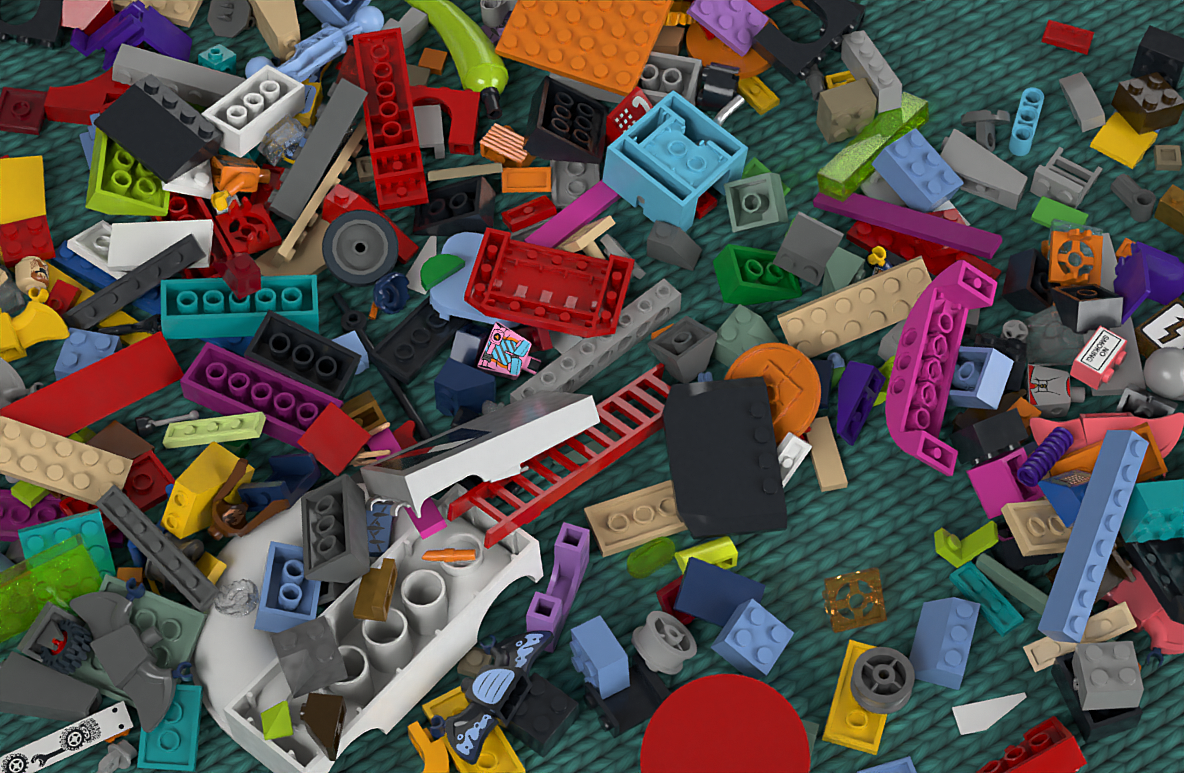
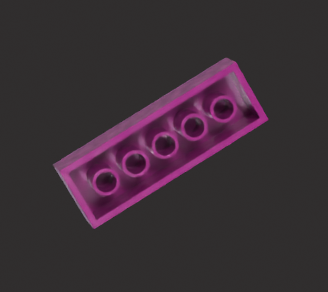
(241, 387)

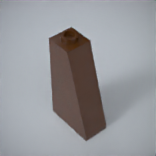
(116, 440)

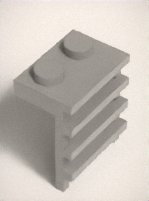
(1060, 185)

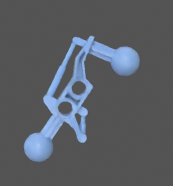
(321, 46)

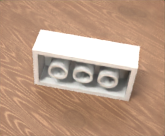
(255, 108)

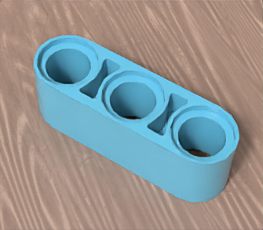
(1026, 121)

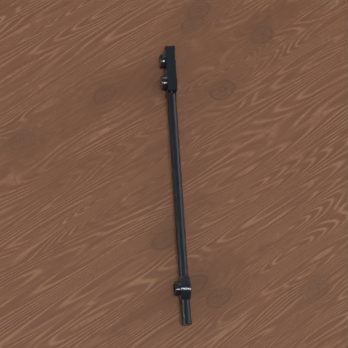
(360, 327)

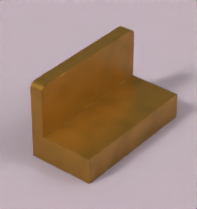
(376, 592)

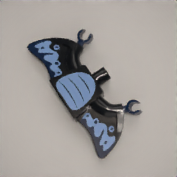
(493, 693)

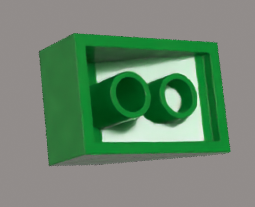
(751, 278)

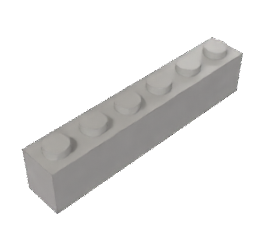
(185, 79)

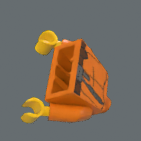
(234, 175)

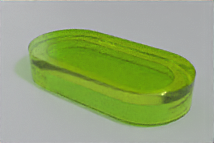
(650, 557)

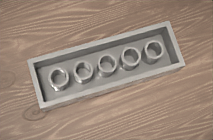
(658, 79)

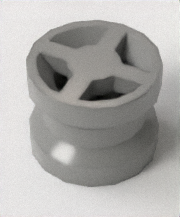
(1014, 329)

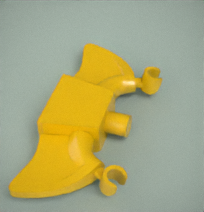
(33, 325)

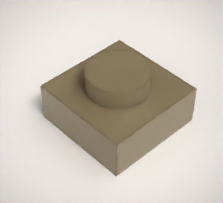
(473, 661)

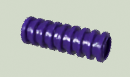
(1045, 456)

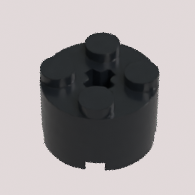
(719, 86)

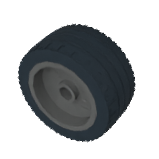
(375, 235)

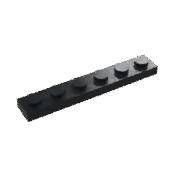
(135, 284)

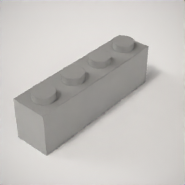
(866, 62)

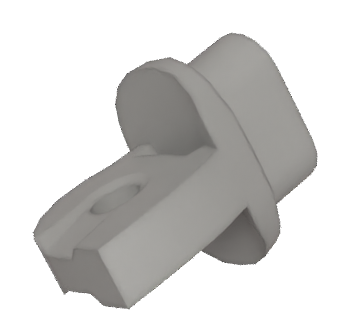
(119, 756)

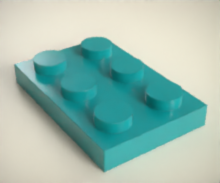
(175, 739)

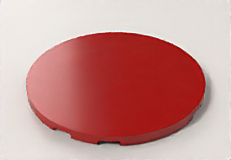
(725, 728)

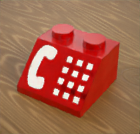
(626, 114)

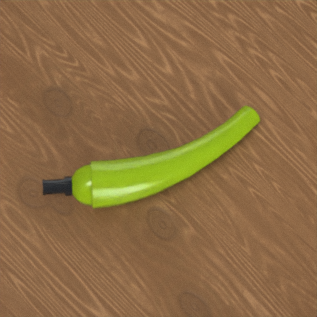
(470, 50)

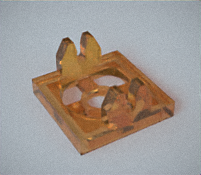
(875, 615)

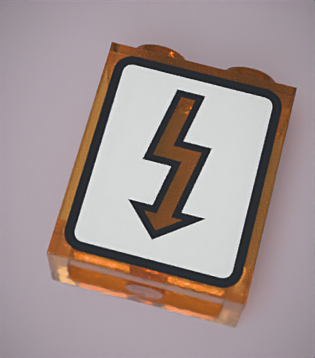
(1162, 329)

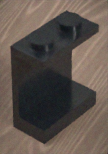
(631, 705)

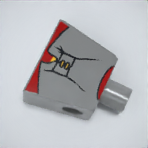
(1051, 391)

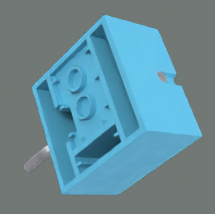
(674, 159)

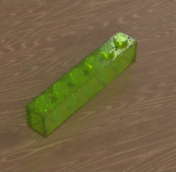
(854, 163)

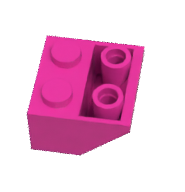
(998, 482)

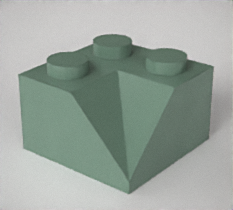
(756, 202)
(740, 333)

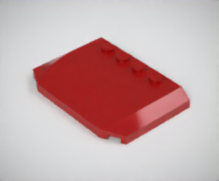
(548, 286)

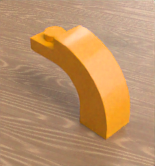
(432, 752)

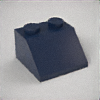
(463, 386)

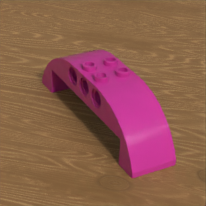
(928, 361)

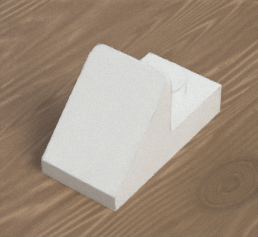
(791, 454)

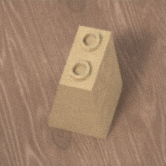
(278, 26)

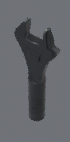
(147, 326)

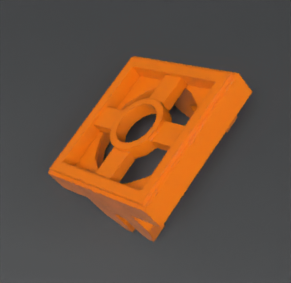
(1095, 243)

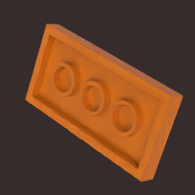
(1085, 458)

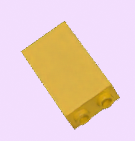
(197, 487)

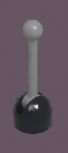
(146, 425)

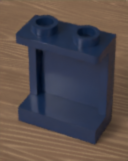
(290, 480)

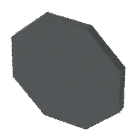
(229, 17)

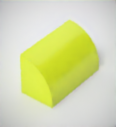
(717, 552)

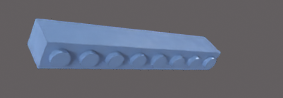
(1093, 536)

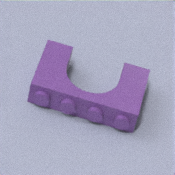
(571, 559)

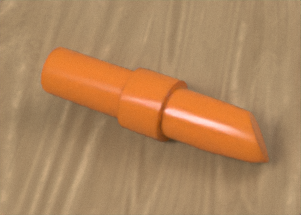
(450, 555)

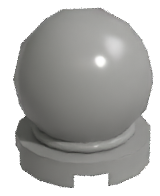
(1165, 373)

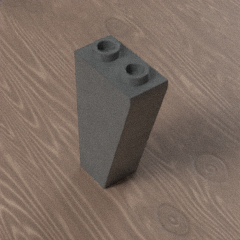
(43, 692)

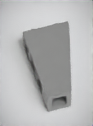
(983, 171)

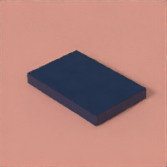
(714, 592)

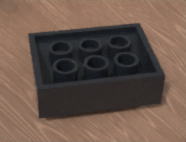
(565, 124)
(160, 129)

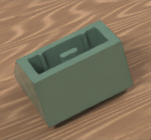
(842, 270)

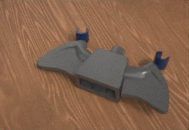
(128, 652)

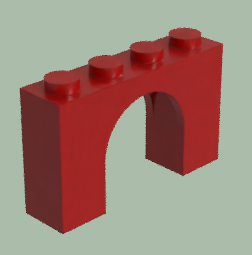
(461, 107)

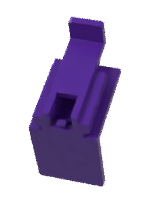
(131, 28)
(1147, 275)

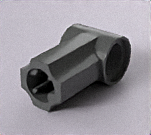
(1137, 199)

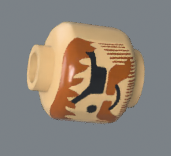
(31, 273)

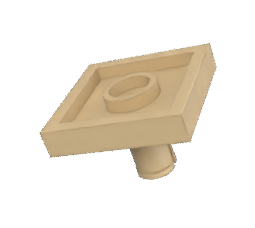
(585, 237)

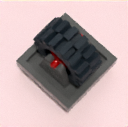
(57, 639)

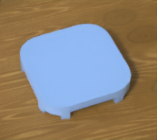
(449, 294)

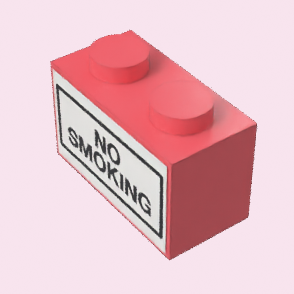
(1099, 358)

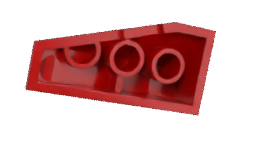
(344, 199)
(1045, 750)

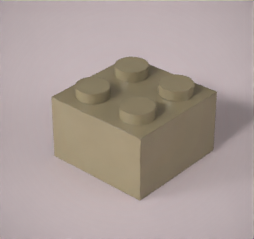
(845, 110)

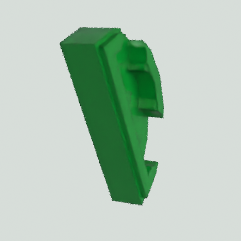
(439, 268)

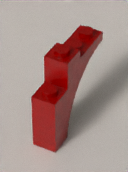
(79, 101)

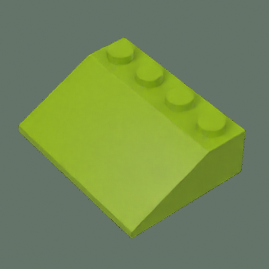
(122, 183)

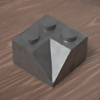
(309, 656)

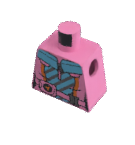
(507, 354)

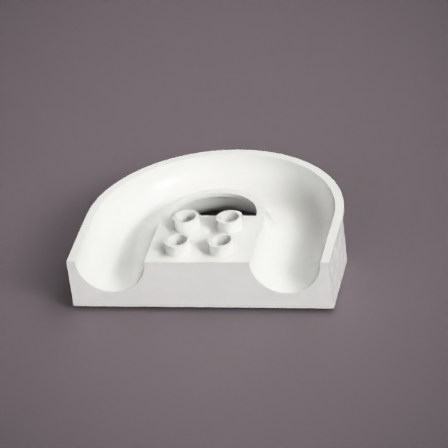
(387, 663)

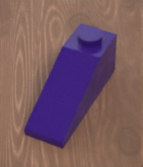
(856, 396)

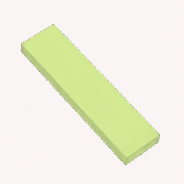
(214, 429)

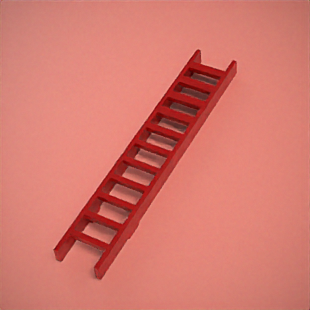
(543, 499)

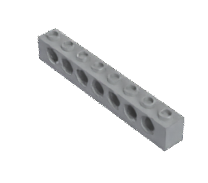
(596, 353)

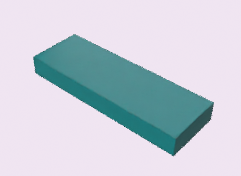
(993, 604)

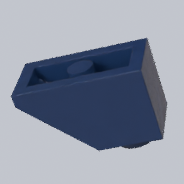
(470, 343)

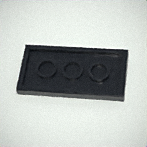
(416, 342)

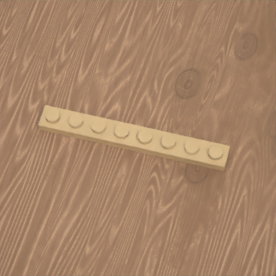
(308, 215)

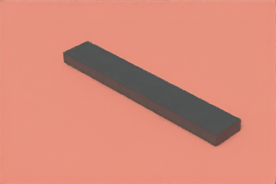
(158, 548)

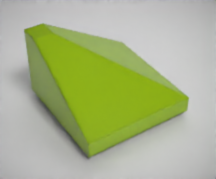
(277, 721)

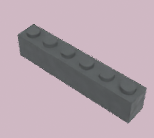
(318, 150)

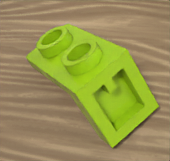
(963, 551)

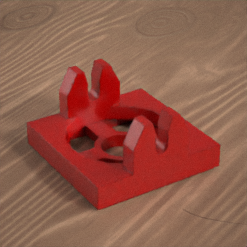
(267, 231)

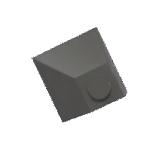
(684, 349)

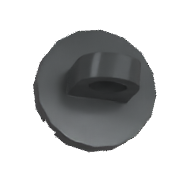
(985, 125)

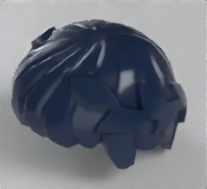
(391, 293)

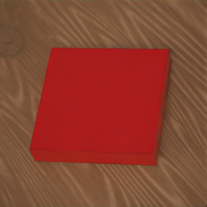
(334, 439)

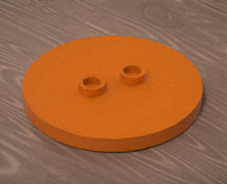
(718, 52)
(790, 383)

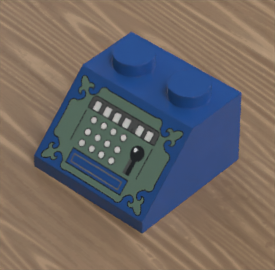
(1066, 493)

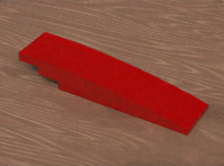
(390, 119)
(99, 388)

